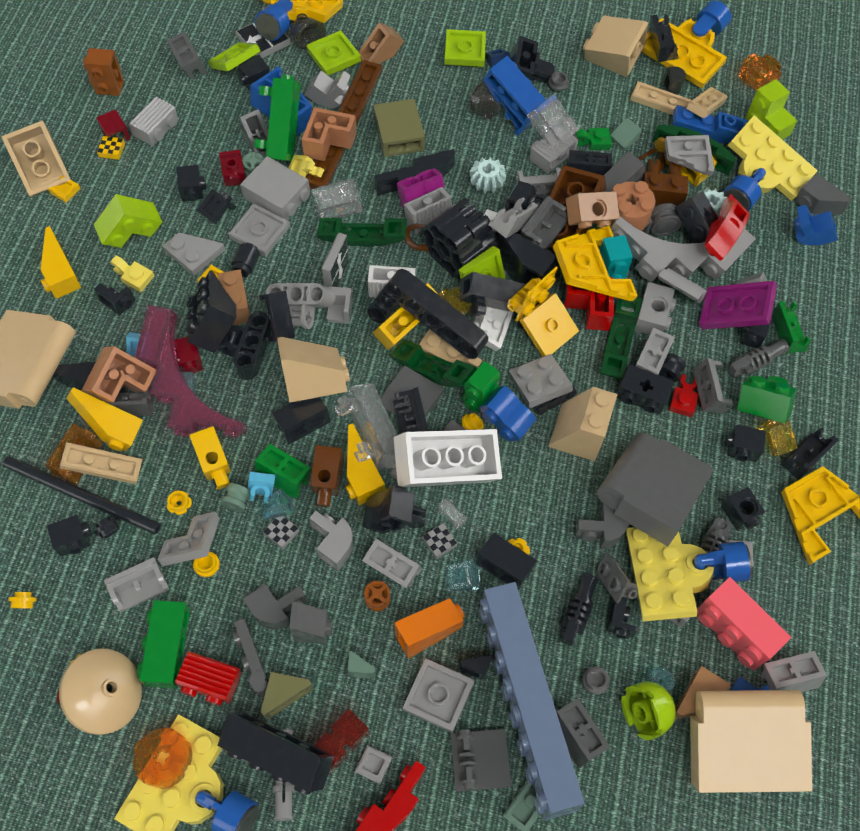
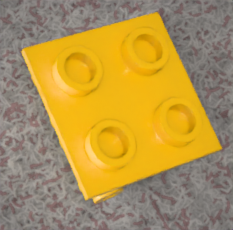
(533, 292)

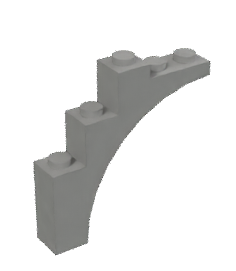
(682, 258)

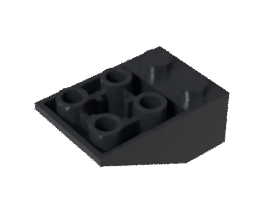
(523, 258)
(209, 314)

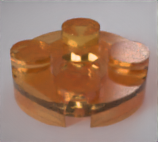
(751, 69)
(148, 750)

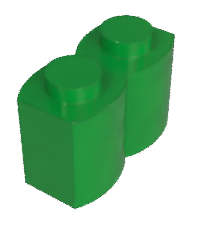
(480, 386)

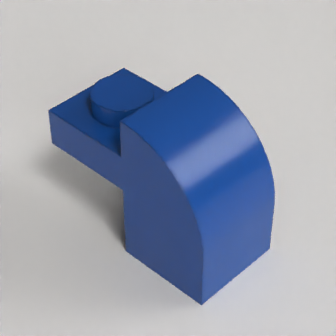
(814, 229)

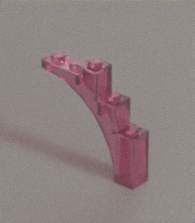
(157, 350)

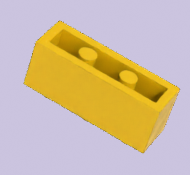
(396, 326)

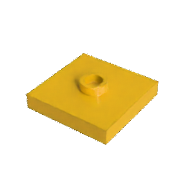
(549, 325)

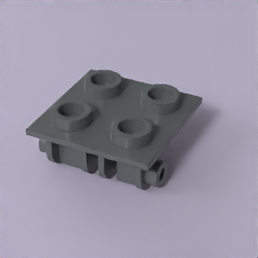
(480, 760)

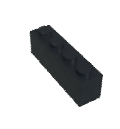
(275, 752)

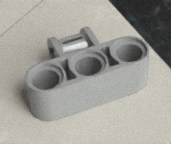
(305, 306)

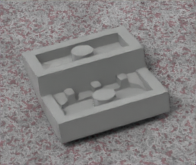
(682, 285)

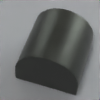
(674, 79)

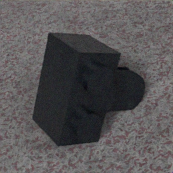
(528, 61)
(392, 511)

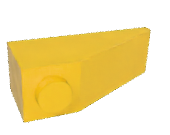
(56, 268)
(107, 421)
(361, 476)

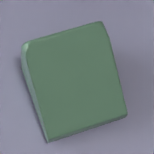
(626, 134)
(359, 667)

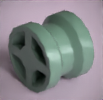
(251, 161)
(235, 497)

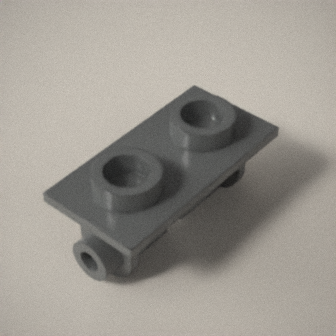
(615, 579)

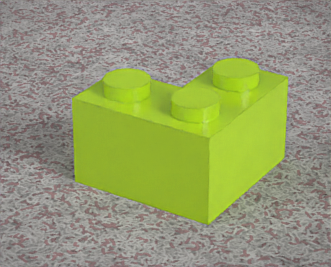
(770, 110)
(124, 217)

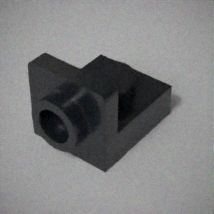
(215, 205)
(113, 300)
(619, 614)

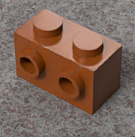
(104, 71)

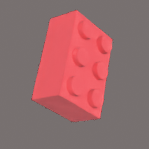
(742, 625)

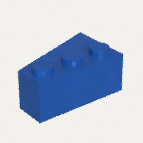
(514, 92)
(263, 103)

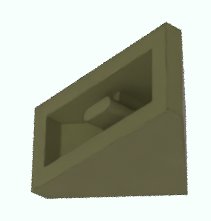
(282, 692)

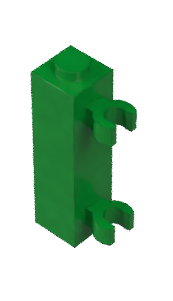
(283, 118)

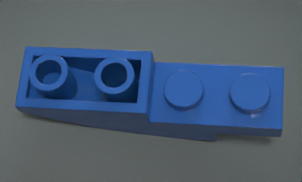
(720, 127)

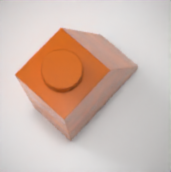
(428, 626)

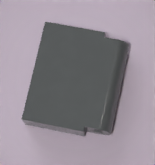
(654, 486)

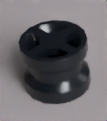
(672, 367)

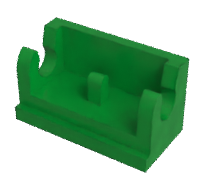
(789, 327)
(288, 470)

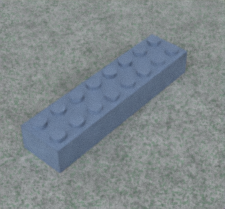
(530, 703)

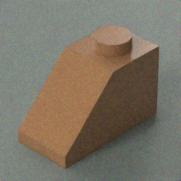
(381, 44)
(701, 681)

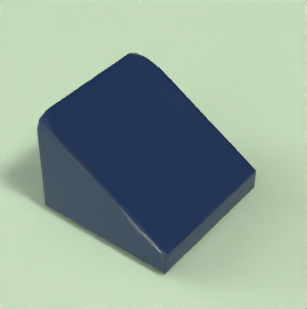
(495, 56)

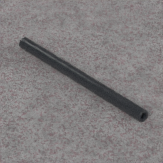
(82, 495)

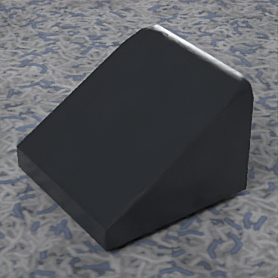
(476, 667)

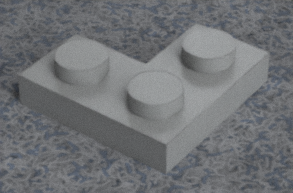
(194, 544)

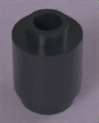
(245, 258)

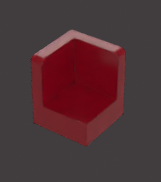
(111, 123)

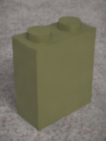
(399, 127)

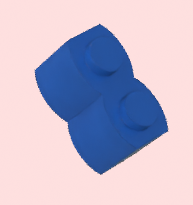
(507, 414)

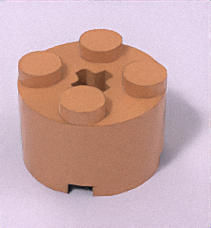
(635, 203)

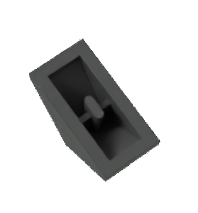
(254, 128)

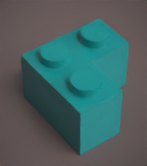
(616, 256)

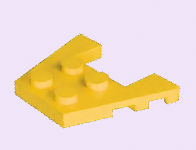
(585, 268)
(814, 503)

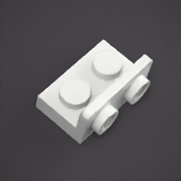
(495, 326)

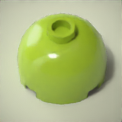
(649, 709)

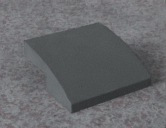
(407, 380)

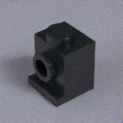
(755, 335)

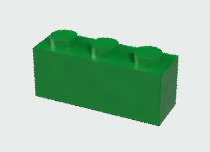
(164, 644)

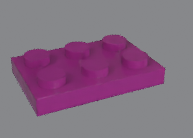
(738, 305)

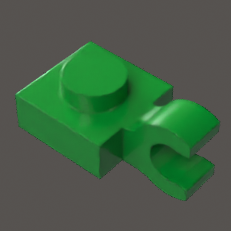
(595, 137)

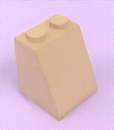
(616, 44)
(312, 369)
(583, 423)

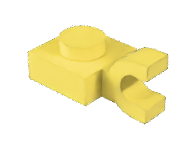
(304, 165)
(134, 275)

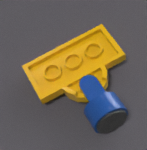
(276, 17)
(695, 43)

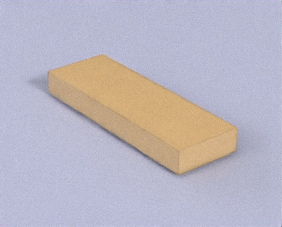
(657, 98)
(707, 102)
(100, 463)

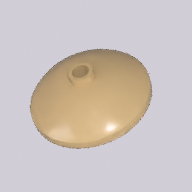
(85, 694)

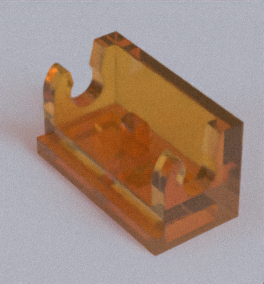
(77, 436)

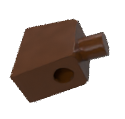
(327, 464)

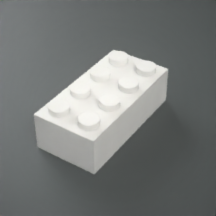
(447, 457)

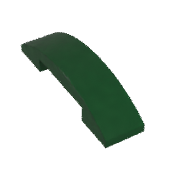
(724, 158)
(363, 233)
(620, 338)
(430, 366)

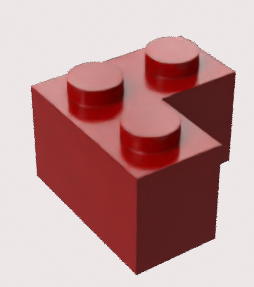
(598, 306)

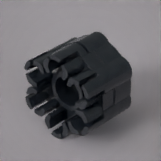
(455, 239)

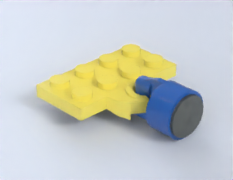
(766, 165)
(673, 573)
(194, 797)

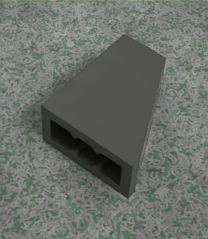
(627, 169)

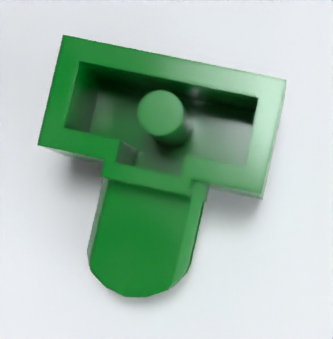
(767, 398)

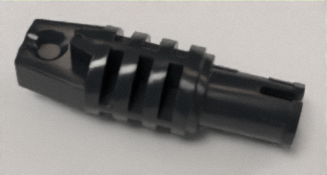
(579, 609)

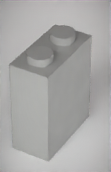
(275, 188)

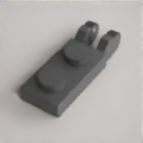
(251, 658)

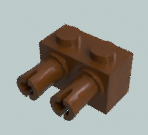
(669, 187)

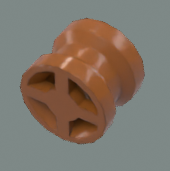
(380, 591)

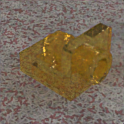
(453, 298)
(779, 436)

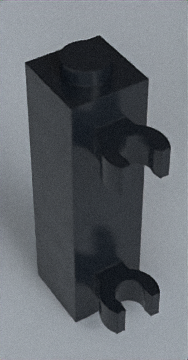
(488, 292)

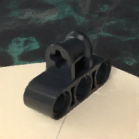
(238, 340)

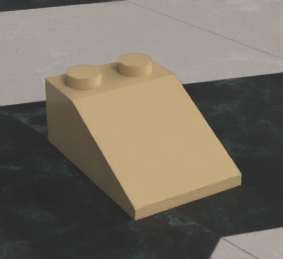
(36, 158)

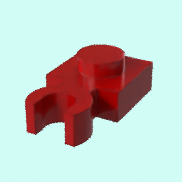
(684, 398)

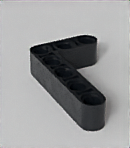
(431, 311)

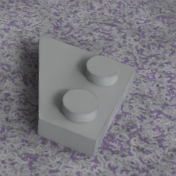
(690, 152)
(192, 251)

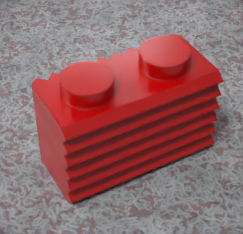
(208, 678)

